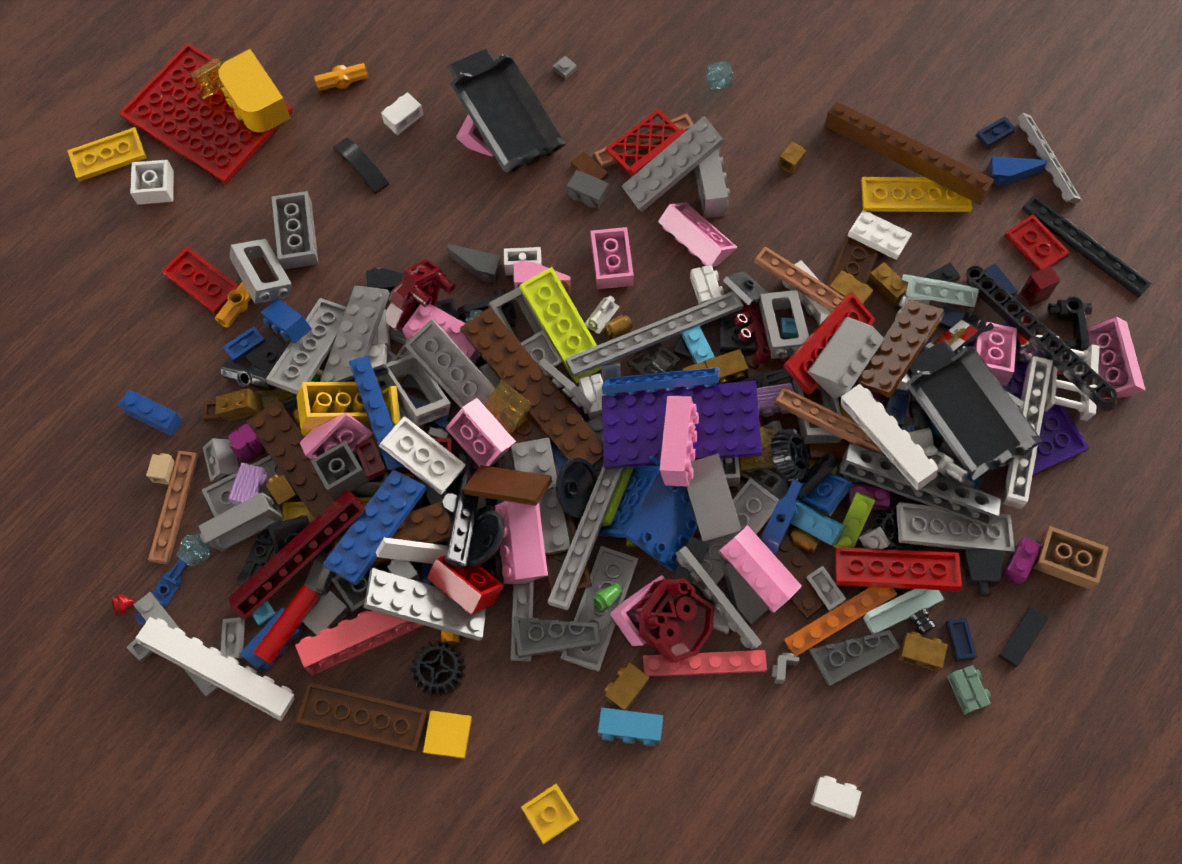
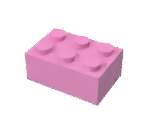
(612, 258)
(480, 434)

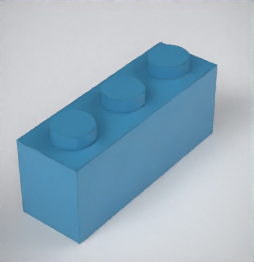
(816, 523)
(630, 726)

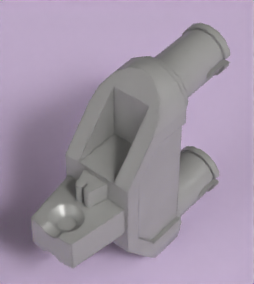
(949, 470)

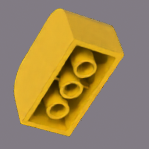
(252, 93)
(327, 400)

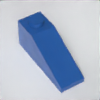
(1010, 170)

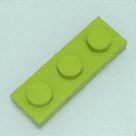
(855, 520)

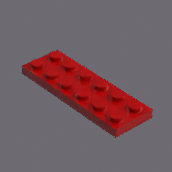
(808, 352)
(898, 569)

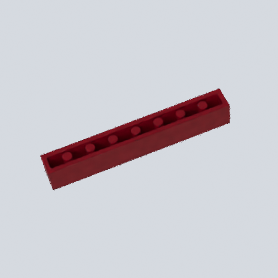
(296, 554)

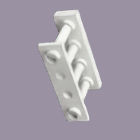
(1086, 406)

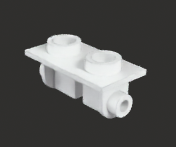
(602, 314)

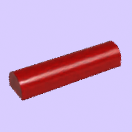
(286, 624)

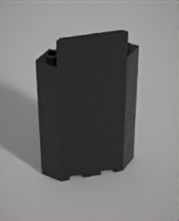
(505, 109)
(970, 408)

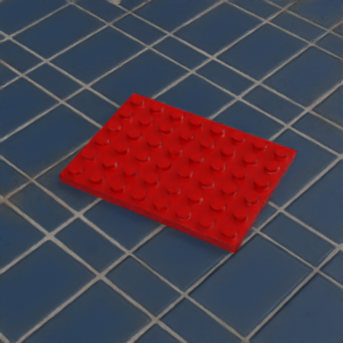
(192, 126)

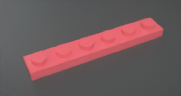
(707, 664)

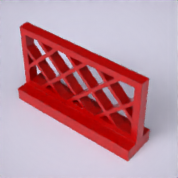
(657, 149)

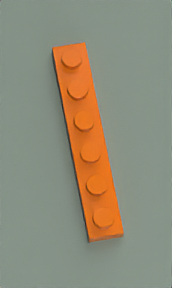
(838, 619)

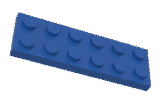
(666, 380)
(381, 520)

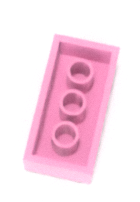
(446, 322)
(678, 441)

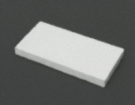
(422, 455)

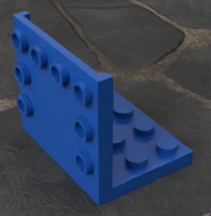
(654, 516)

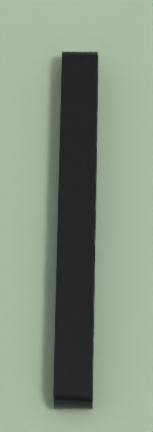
(1047, 340)

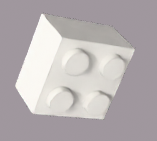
(152, 182)

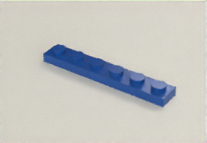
(374, 405)

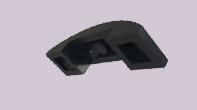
(362, 164)

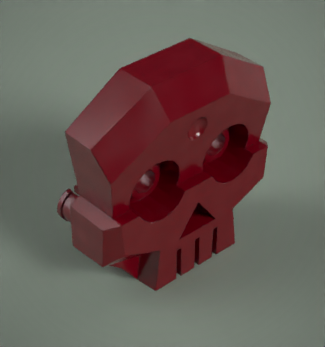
(418, 286)
(687, 629)

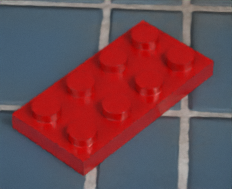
(200, 279)

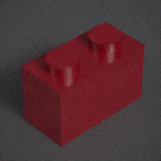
(1040, 285)

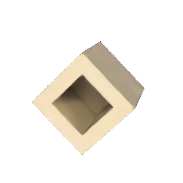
(160, 468)

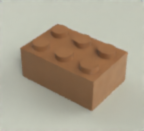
(1071, 558)

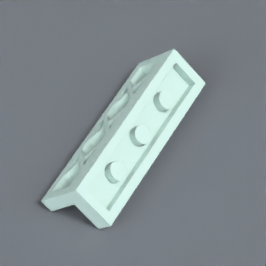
(941, 290)
(901, 608)

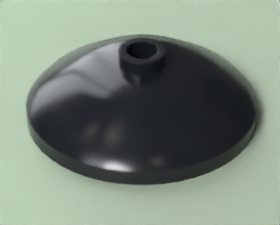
(575, 486)
(485, 538)

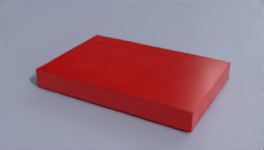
(1036, 243)

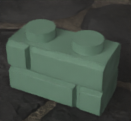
(969, 689)

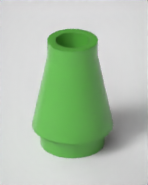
(606, 597)

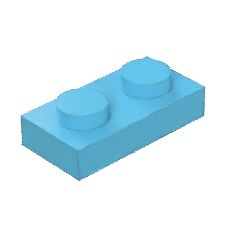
(697, 344)

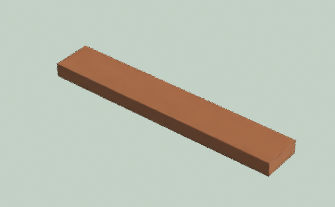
(606, 160)
(798, 279)
(825, 419)
(173, 507)

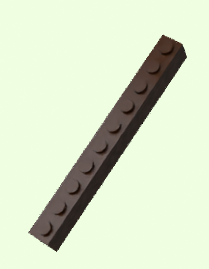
(909, 153)

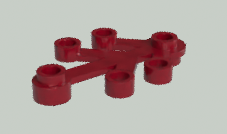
(753, 313)

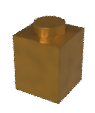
(792, 158)
(280, 488)

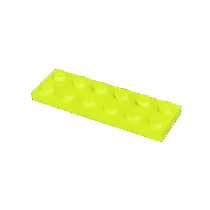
(558, 317)

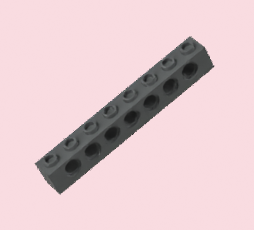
(937, 493)

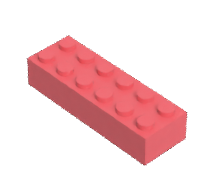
(350, 639)

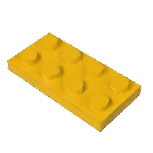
(106, 154)

